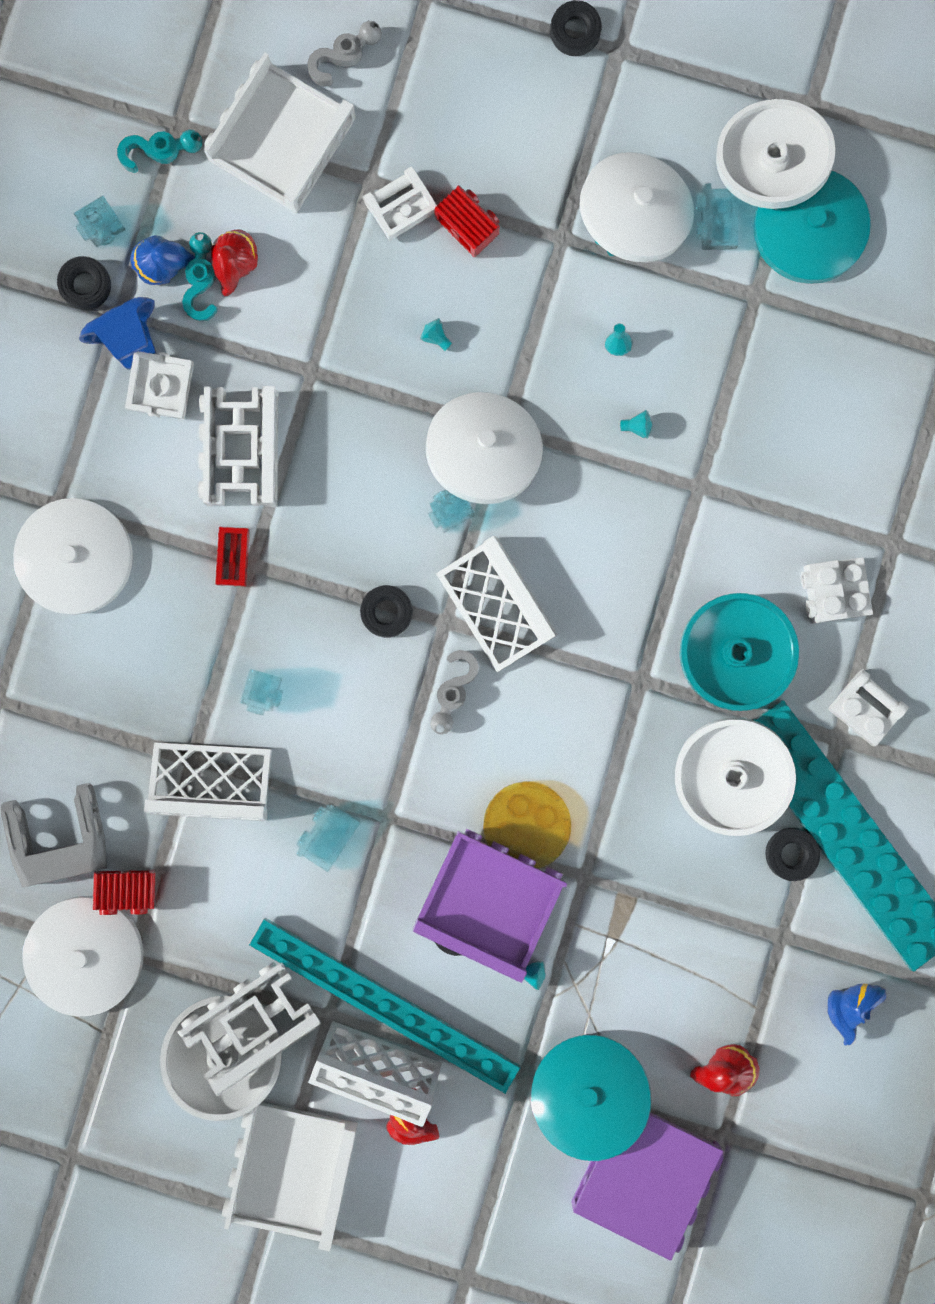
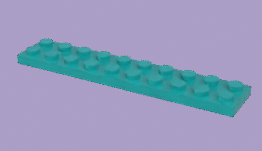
(856, 844)

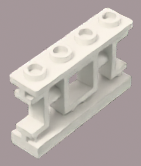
(260, 446)
(261, 1046)

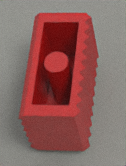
(467, 220)
(124, 890)

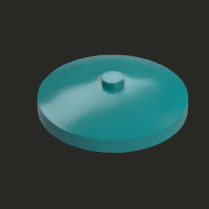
(815, 237)
(739, 652)
(591, 1097)

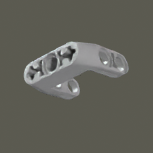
(59, 862)

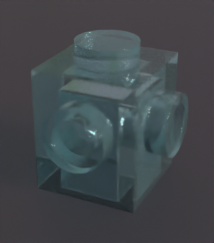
(98, 222)
(449, 510)
(261, 692)

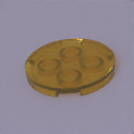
(528, 821)

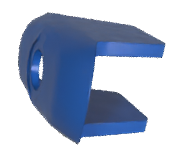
(123, 330)

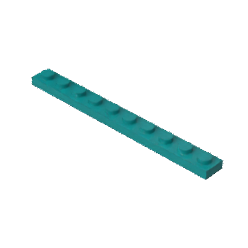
(385, 1005)

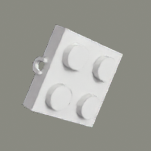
(159, 385)

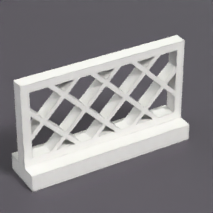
(518, 590)
(202, 806)
(371, 1087)

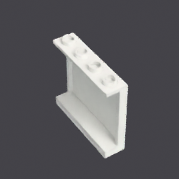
(278, 134)
(290, 1172)

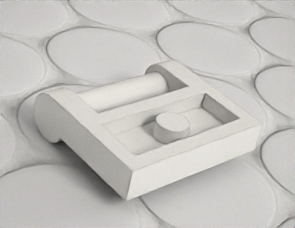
(404, 211)
(861, 715)

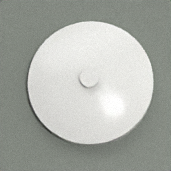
(775, 153)
(636, 207)
(484, 448)
(73, 556)
(735, 776)
(82, 958)
(185, 1068)

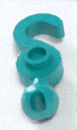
(160, 147)
(200, 275)

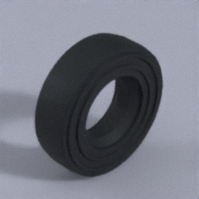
(575, 10)
(71, 270)
(380, 594)
(805, 867)

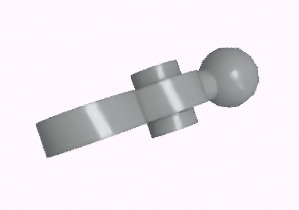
(345, 52)
(452, 693)

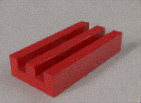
(220, 581)

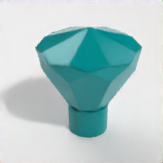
(435, 334)
(618, 342)
(640, 424)
(535, 974)

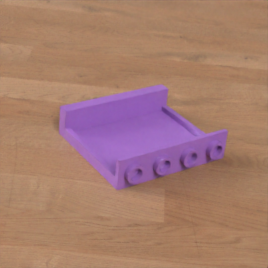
(489, 904)
(650, 1187)

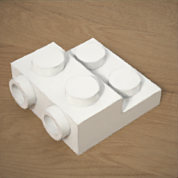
(836, 590)

